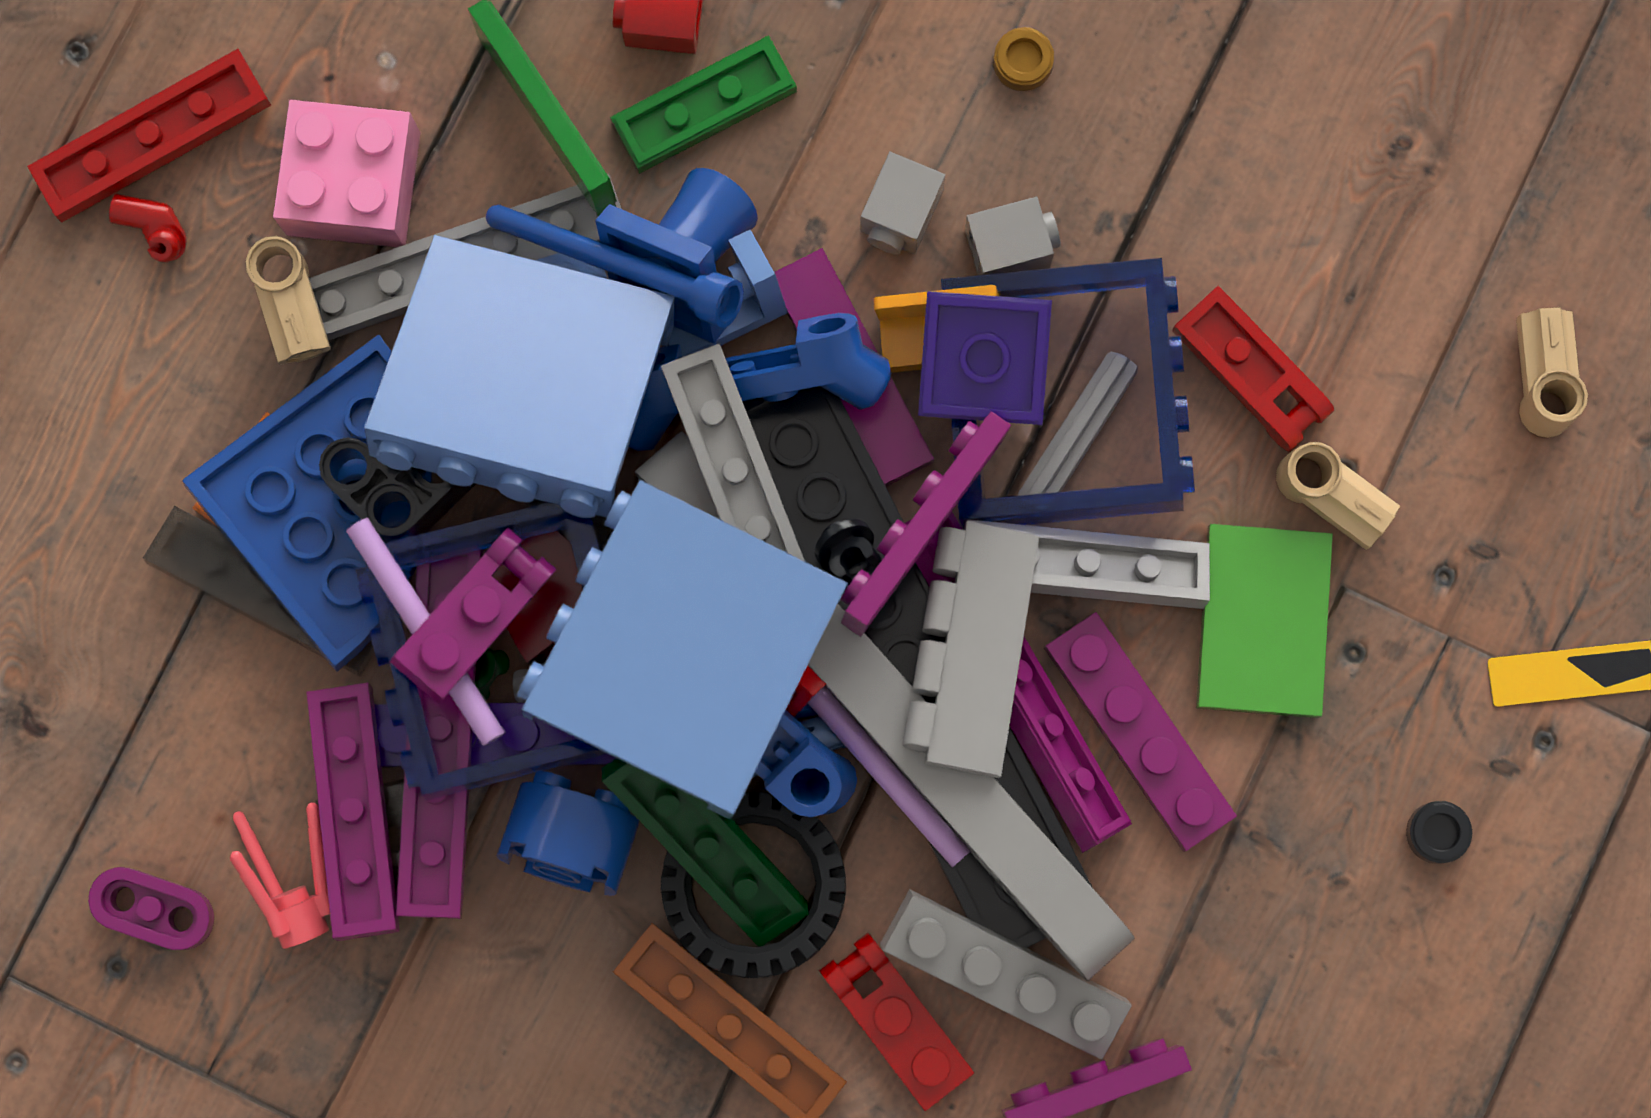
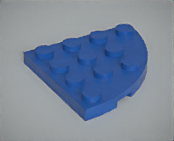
(284, 516)

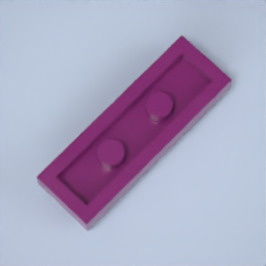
(1098, 1085)

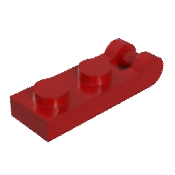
(1252, 367)
(898, 1024)

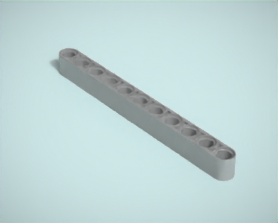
(970, 803)

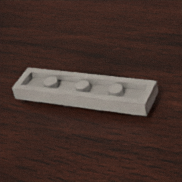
(728, 448)
(1119, 567)
(1005, 974)

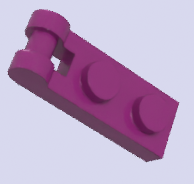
(471, 617)

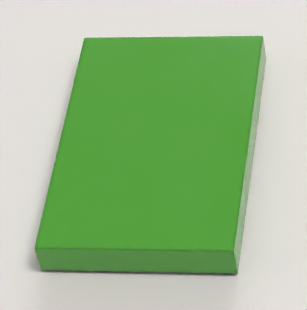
(1265, 621)

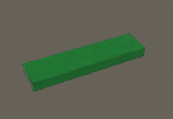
(542, 106)

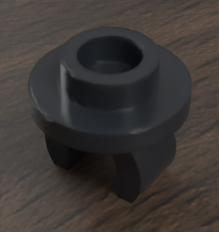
(845, 545)

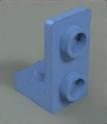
(761, 296)

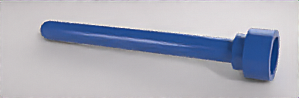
(712, 297)

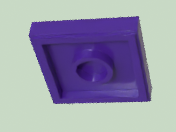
(984, 357)

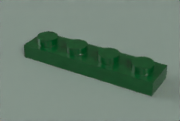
(712, 852)

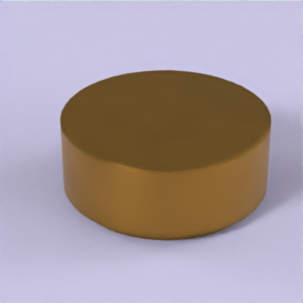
(1023, 59)

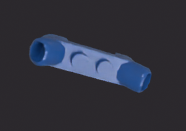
(824, 355)
(805, 771)

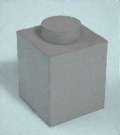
(901, 205)
(1012, 238)

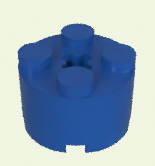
(569, 834)

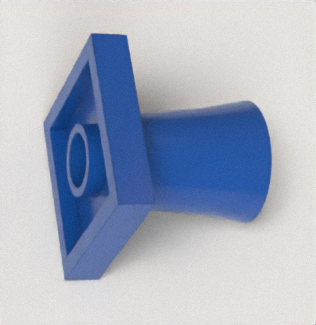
(687, 238)

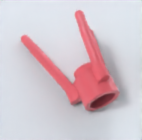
(293, 913)

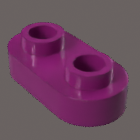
(153, 909)

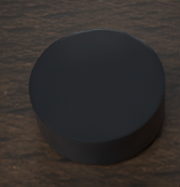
(1439, 832)

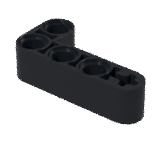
(386, 485)

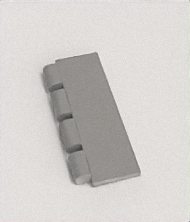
(980, 659)

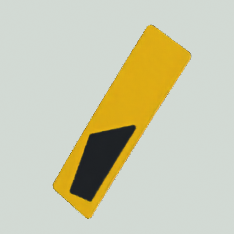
(1570, 673)

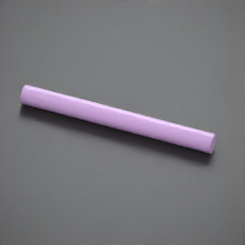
(414, 614)
(889, 777)

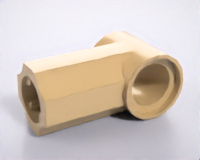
(289, 304)
(1549, 366)
(1342, 496)

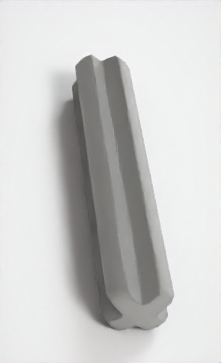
(1081, 426)

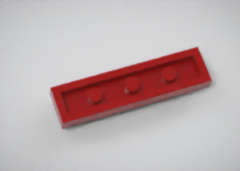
(149, 135)

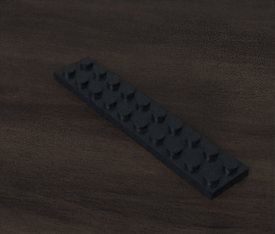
(829, 478)

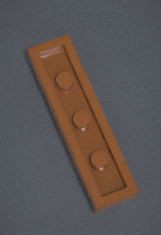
(729, 1025)

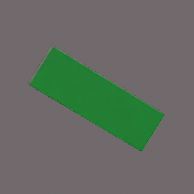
(703, 104)

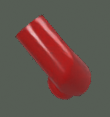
(156, 221)

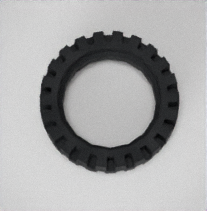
(799, 945)

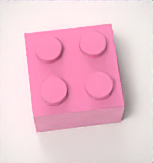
(347, 173)

